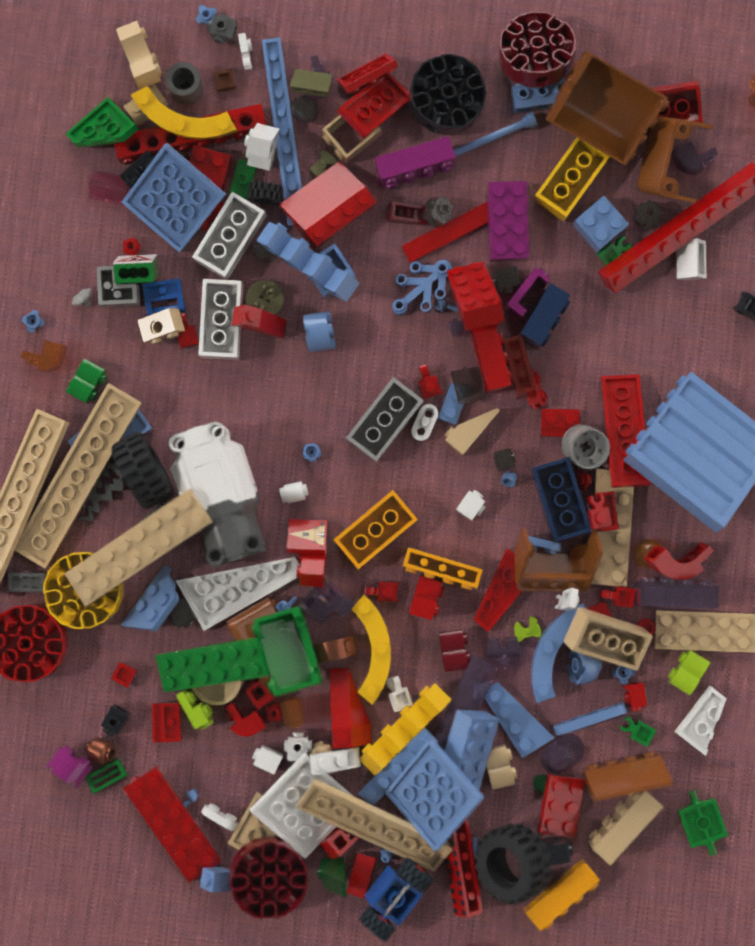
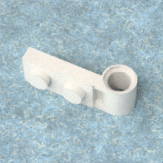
(335, 760)

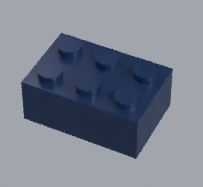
(545, 316)

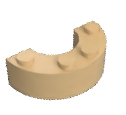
(142, 62)

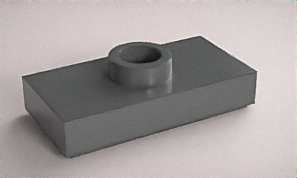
(26, 582)

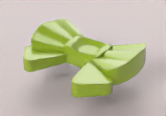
(532, 630)

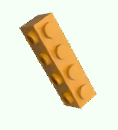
(442, 567)
(561, 895)

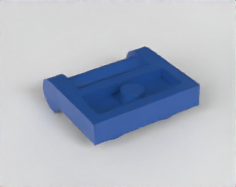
(163, 291)

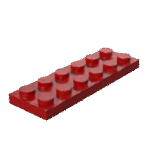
(622, 424)
(172, 823)

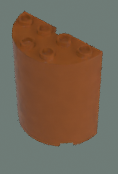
(606, 107)

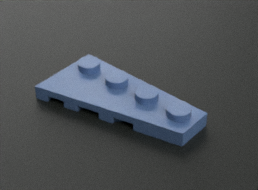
(517, 722)

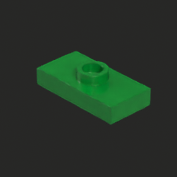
(243, 176)

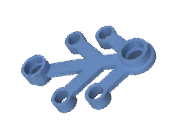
(423, 285)

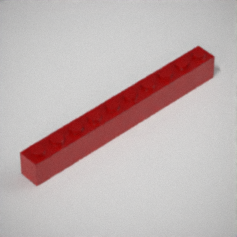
(679, 230)

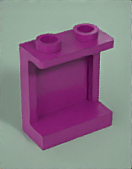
(513, 307)

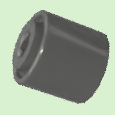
(178, 76)

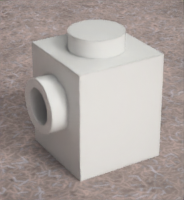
(471, 505)
(267, 759)

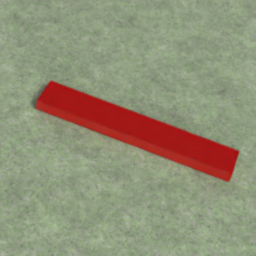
(446, 234)

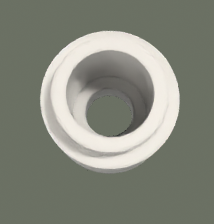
(294, 492)

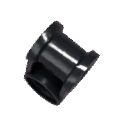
(749, 308)

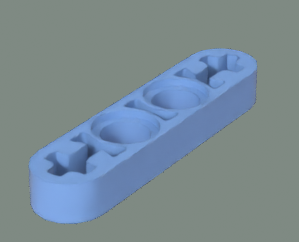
(590, 718)

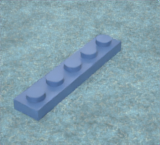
(382, 781)

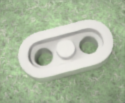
(424, 422)
(226, 820)

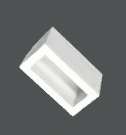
(692, 260)

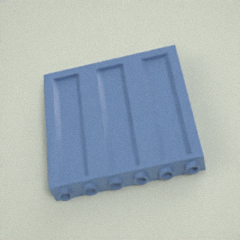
(698, 451)

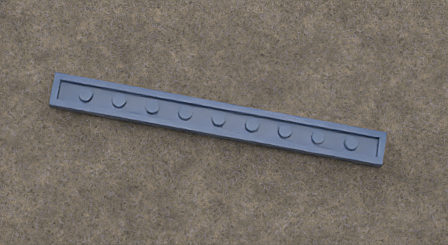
(282, 117)

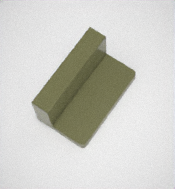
(311, 83)

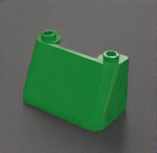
(288, 651)

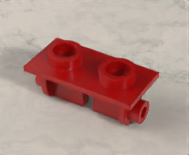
(541, 396)

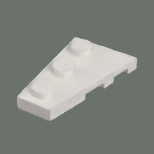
(701, 720)

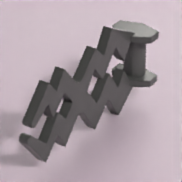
(95, 497)

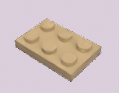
(250, 827)

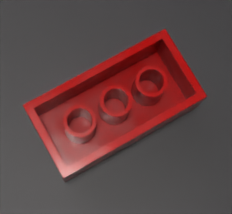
(475, 296)
(491, 358)

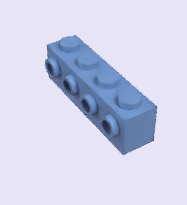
(534, 99)

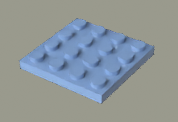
(173, 197)
(434, 795)

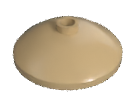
(219, 693)

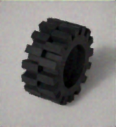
(265, 193)

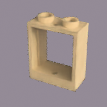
(340, 152)

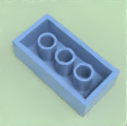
(471, 742)

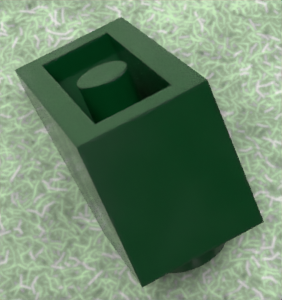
(333, 875)

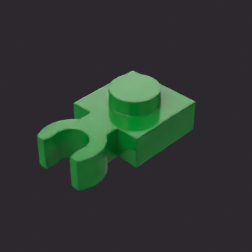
(613, 251)
(640, 732)

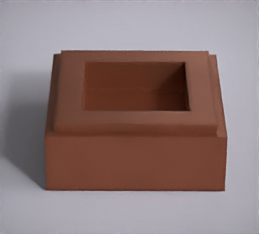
(224, 80)

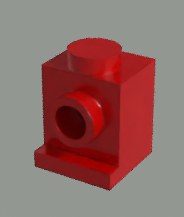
(635, 695)
(258, 700)

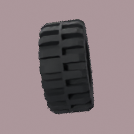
(142, 470)
(531, 858)

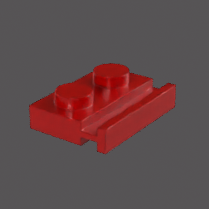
(557, 421)
(166, 722)

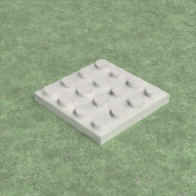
(279, 810)

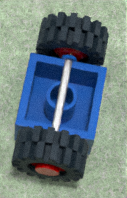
(394, 897)

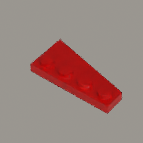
(499, 594)

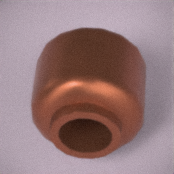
(100, 751)

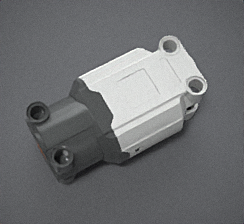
(224, 486)

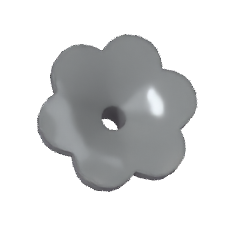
(82, 298)

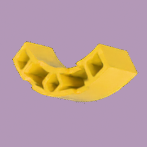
(181, 125)
(380, 648)

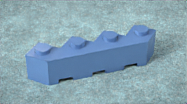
(302, 258)

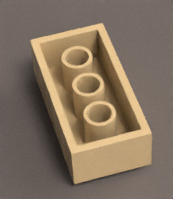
(607, 638)
(623, 825)

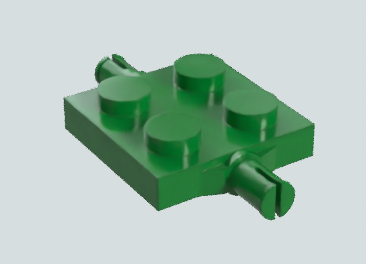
(702, 822)

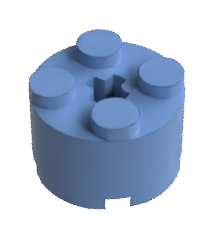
(319, 331)

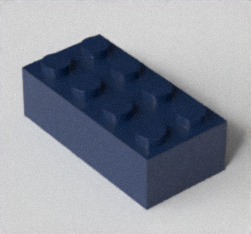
(560, 499)

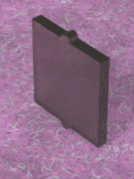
(468, 385)

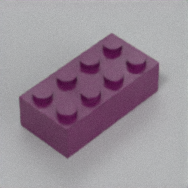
(415, 162)
(507, 221)

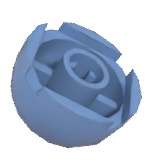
(583, 668)

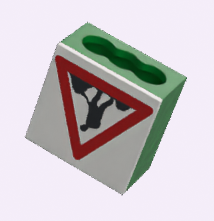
(136, 268)

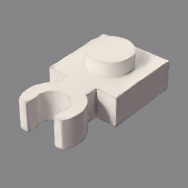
(245, 46)
(568, 600)

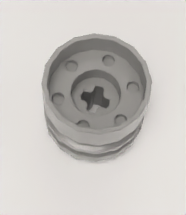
(595, 449)

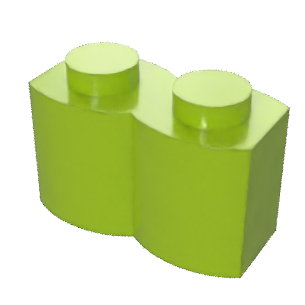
(688, 671)

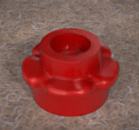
(131, 251)
(269, 712)

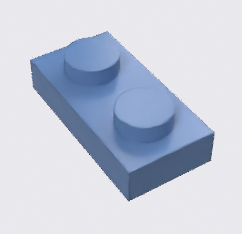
(451, 408)

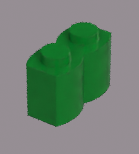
(86, 381)

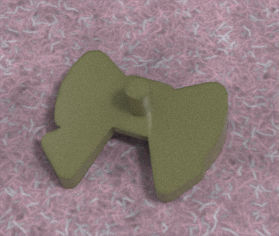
(326, 158)

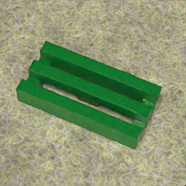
(120, 768)

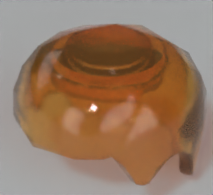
(642, 550)

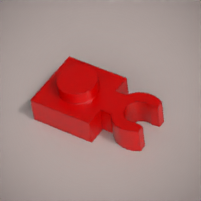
(599, 516)

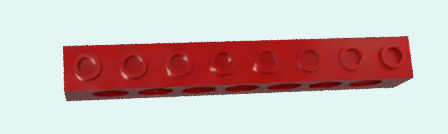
(145, 137)

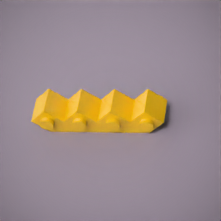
(398, 735)

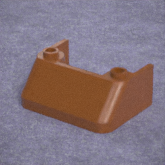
(657, 155)
(558, 571)

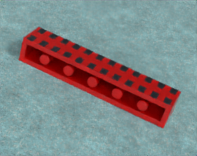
(463, 874)

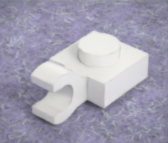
(399, 696)

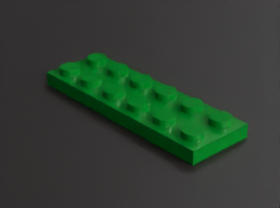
(212, 664)

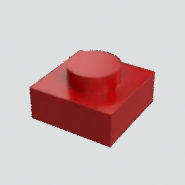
(124, 674)

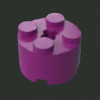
(69, 766)

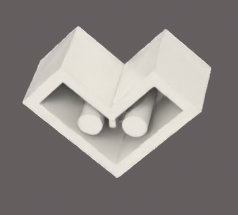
(261, 146)

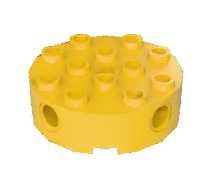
(65, 603)

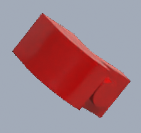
(246, 725)

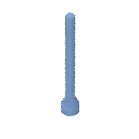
(527, 121)

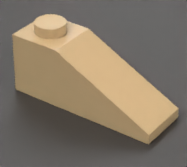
(466, 433)

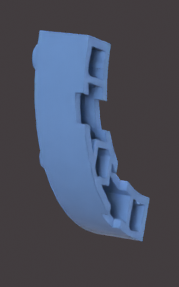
(545, 653)

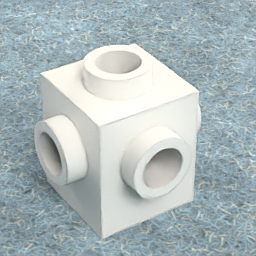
(297, 738)

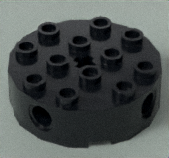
(447, 75)

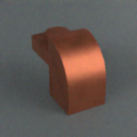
(335, 649)

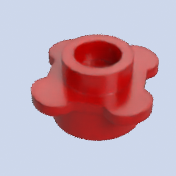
(583, 479)

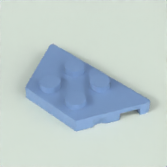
(154, 603)

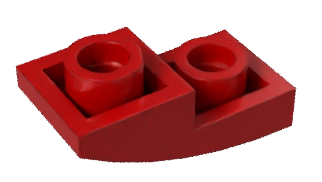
(361, 875)

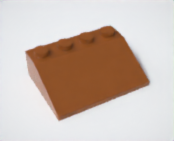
(626, 776)

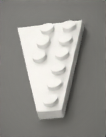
(229, 591)

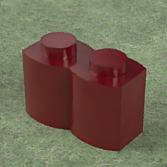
(453, 650)

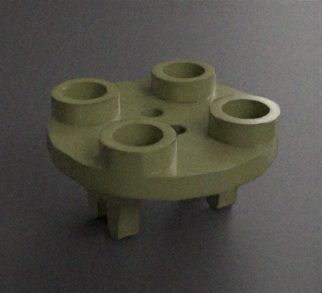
(268, 290)

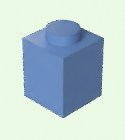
(215, 879)

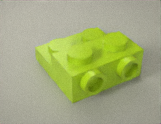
(198, 714)

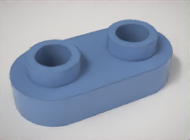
(550, 547)

